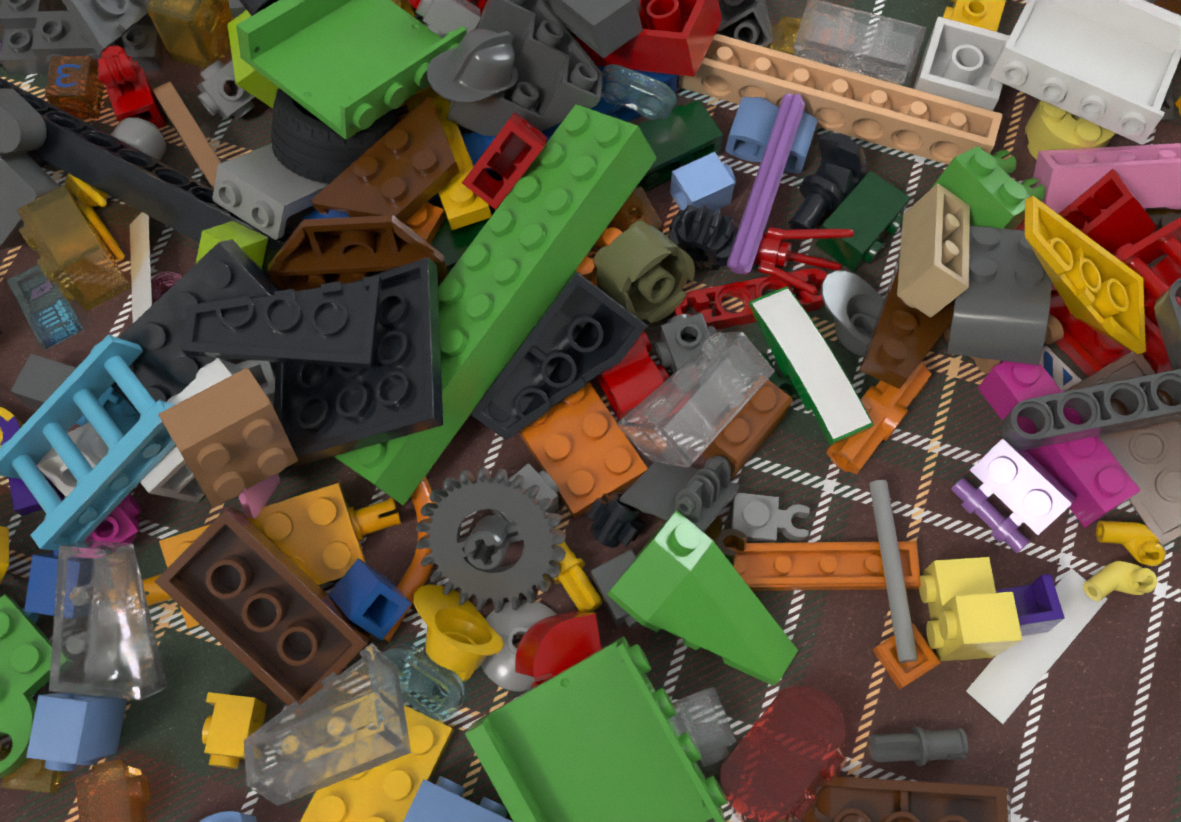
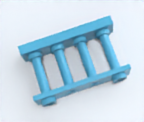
(117, 474)

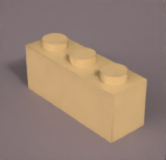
(934, 251)

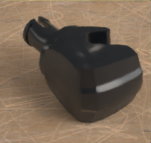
(840, 171)

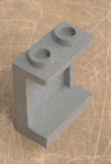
(263, 190)

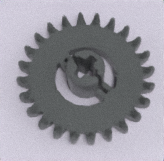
(475, 562)

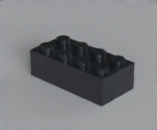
(159, 331)

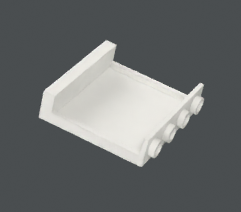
(1095, 60)

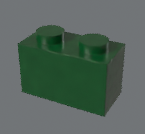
(872, 213)

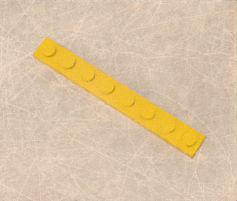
(458, 201)

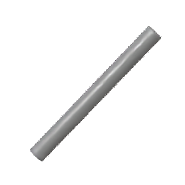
(893, 572)

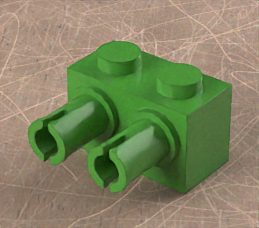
(989, 190)

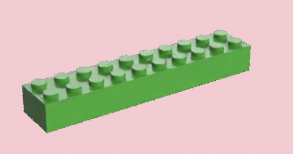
(514, 276)

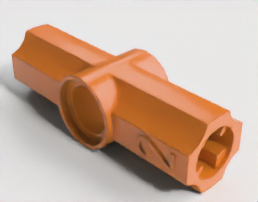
(886, 409)

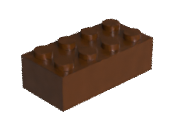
(262, 608)

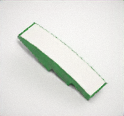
(810, 365)

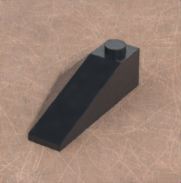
(563, 352)

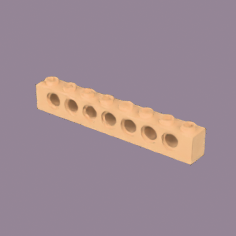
(846, 100)

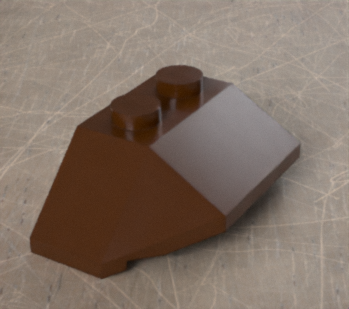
(348, 251)

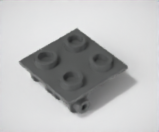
(691, 491)

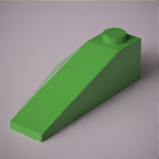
(696, 593)

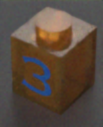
(75, 86)

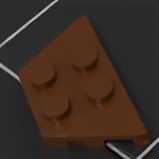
(396, 172)

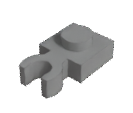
(761, 519)

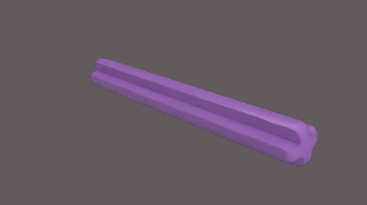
(766, 184)

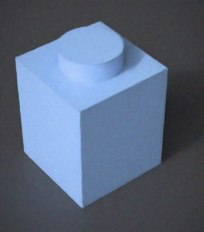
(702, 183)

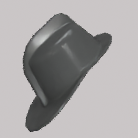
(474, 68)
(854, 308)

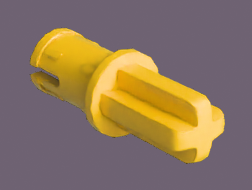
(576, 582)

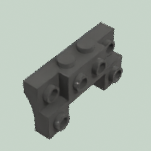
(37, 34)

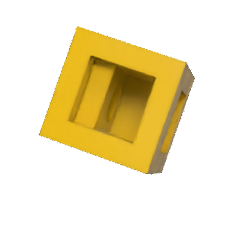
(229, 726)

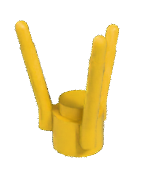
(87, 197)

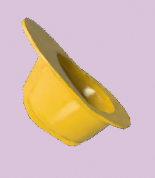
(455, 633)

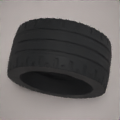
(312, 147)

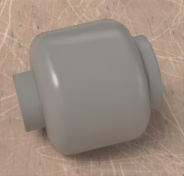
(142, 136)

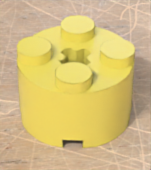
(1059, 130)

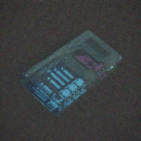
(44, 307)

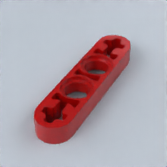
(746, 292)

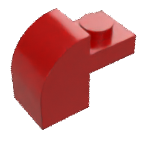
(557, 645)

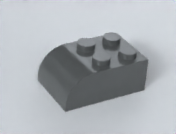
(1006, 300)

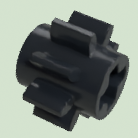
(614, 521)

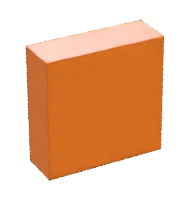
(905, 673)

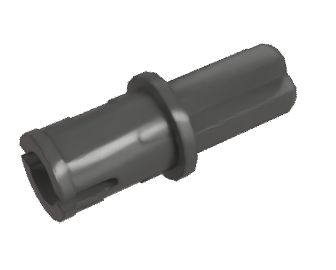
(919, 746)

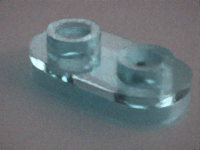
(637, 92)
(422, 682)

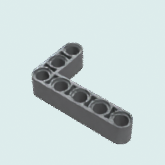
(1093, 402)

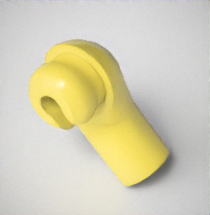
(1122, 578)

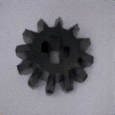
(704, 235)

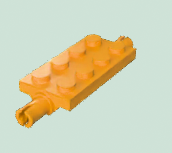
(311, 529)

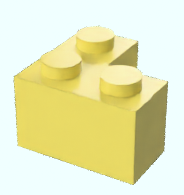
(966, 610)

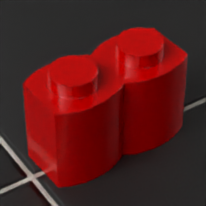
(632, 378)

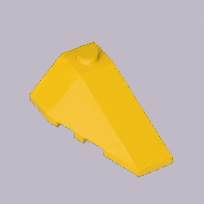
(1088, 277)

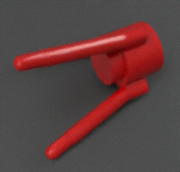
(776, 252)

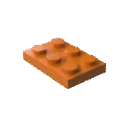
(583, 450)

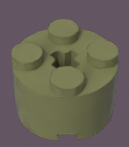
(644, 272)

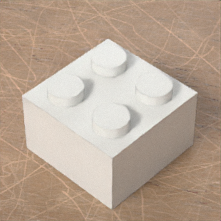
(960, 63)

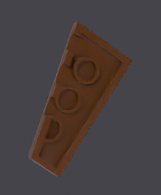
(902, 337)

